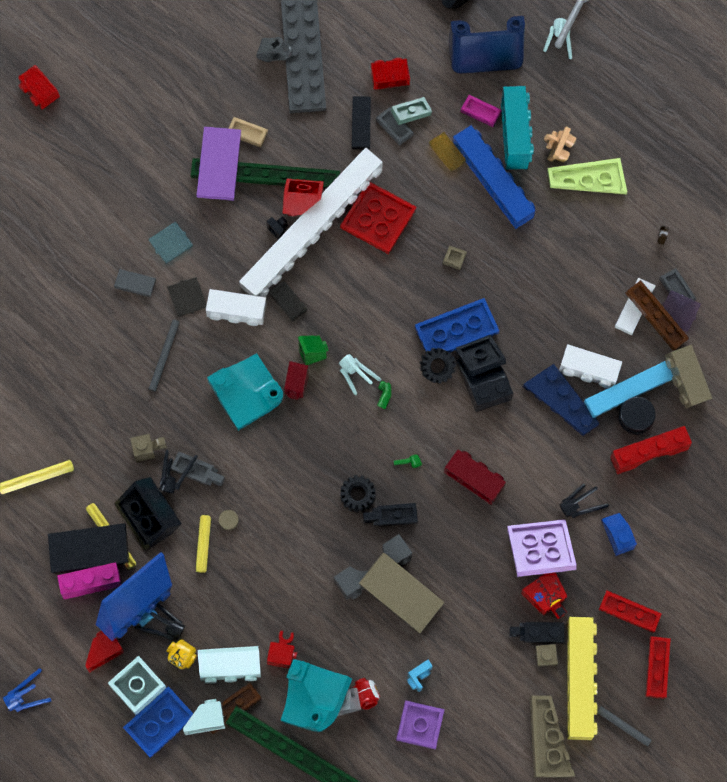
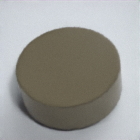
(228, 520)

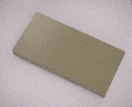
(401, 592)

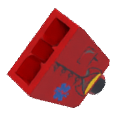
(546, 594)

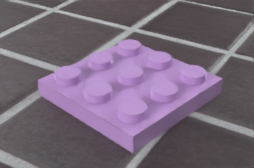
(541, 548)

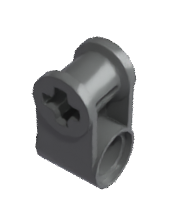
(273, 50)

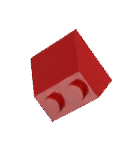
(301, 196)

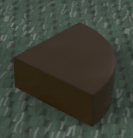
(662, 234)

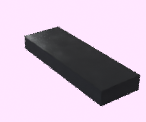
(361, 122)

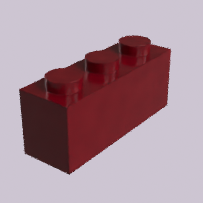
(475, 476)

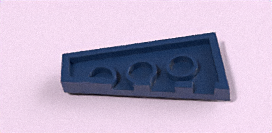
(562, 399)

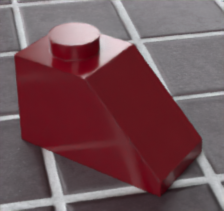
(296, 380)

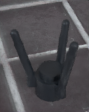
(167, 482)
(570, 505)
(174, 626)

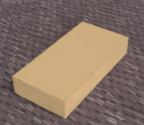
(249, 132)

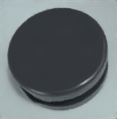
(637, 415)

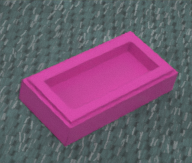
(480, 110)

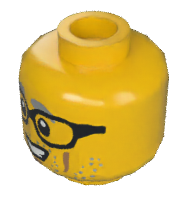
(181, 654)

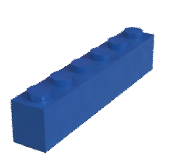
(494, 177)

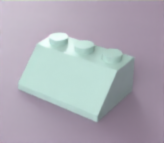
(229, 664)

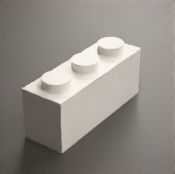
(236, 307)
(590, 366)

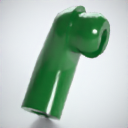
(386, 395)

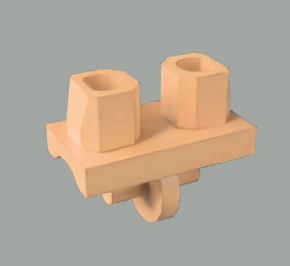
(557, 143)

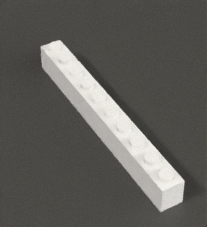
(311, 224)

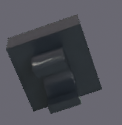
(277, 227)

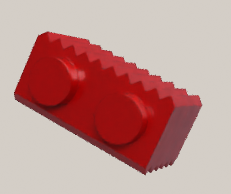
(390, 73)
(38, 87)

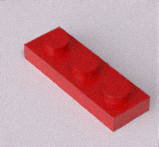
(630, 611)
(658, 667)

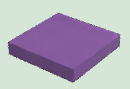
(420, 724)

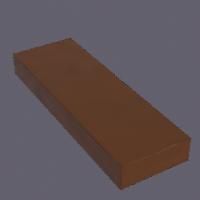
(243, 698)

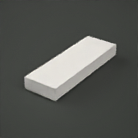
(630, 315)

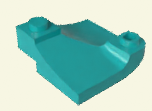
(246, 390)
(313, 695)

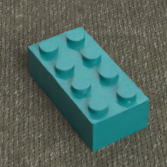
(516, 128)

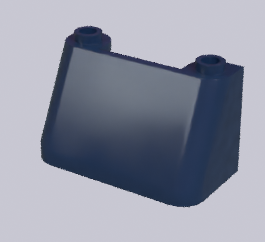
(486, 50)

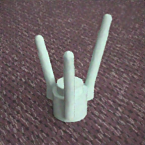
(556, 30)
(352, 365)

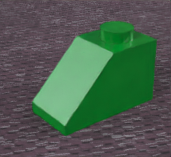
(312, 349)

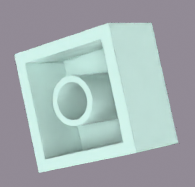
(137, 685)

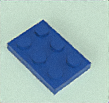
(158, 722)

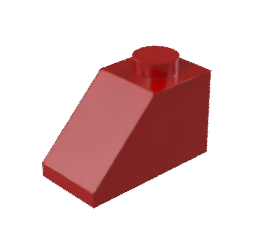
(102, 651)

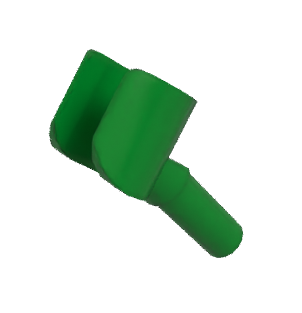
(414, 460)

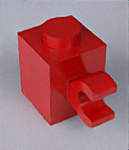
(281, 653)

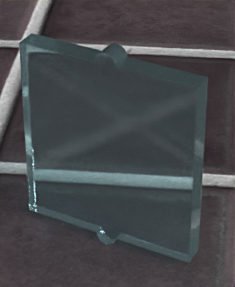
(170, 242)

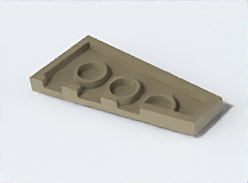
(548, 747)

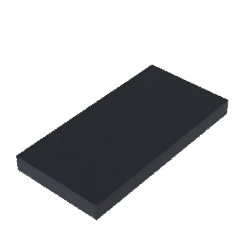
(88, 548)

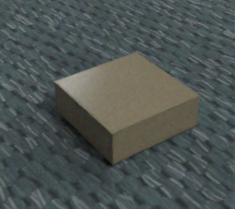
(454, 257)

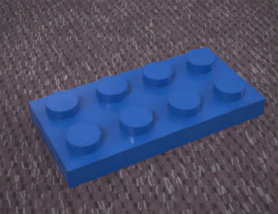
(457, 327)

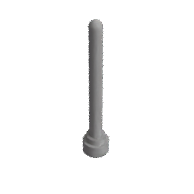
(562, 36)

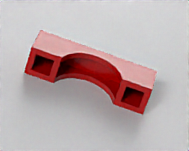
(645, 450)

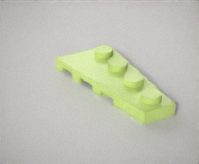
(596, 176)

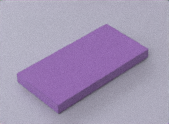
(219, 163)

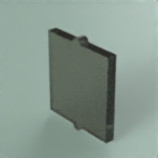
(187, 297)

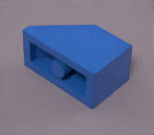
(619, 534)

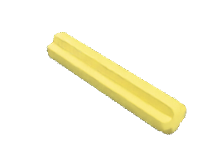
(203, 544)

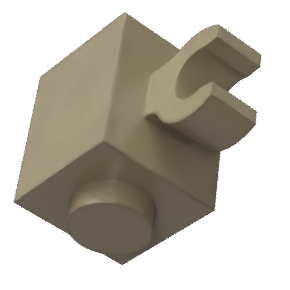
(144, 448)

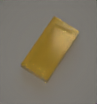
(447, 151)

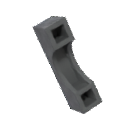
(348, 579)

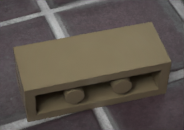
(688, 376)

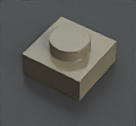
(546, 655)

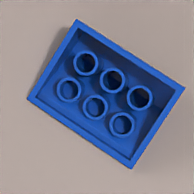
(134, 598)

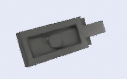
(200, 471)

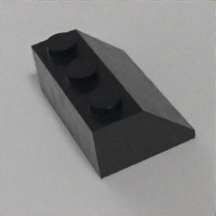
(147, 513)

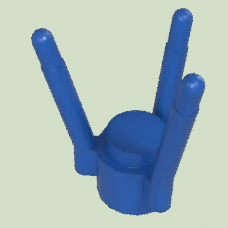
(14, 697)

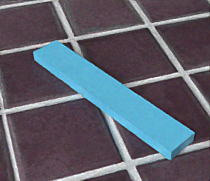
(627, 389)

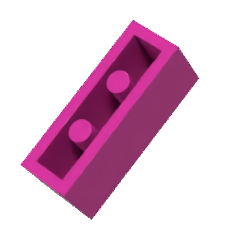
(89, 580)

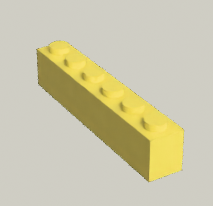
(581, 678)

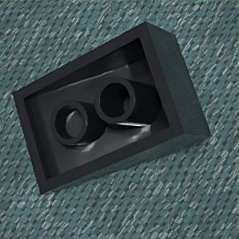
(487, 387)

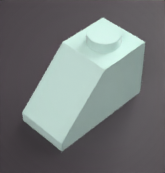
(206, 718)

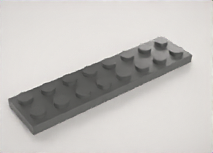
(305, 64)

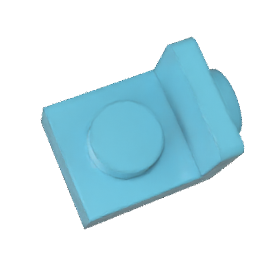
(421, 671)

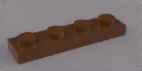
(657, 315)

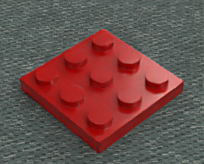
(378, 217)

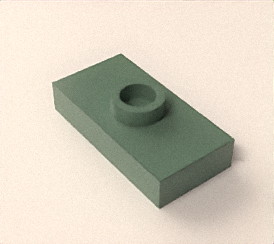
(411, 110)

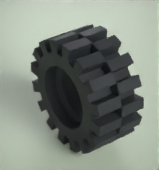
(448, 365)
(355, 482)

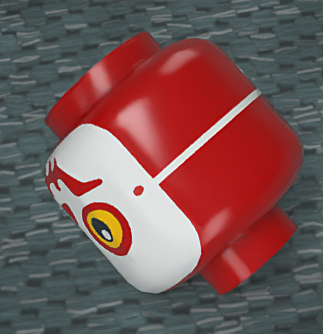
(367, 693)

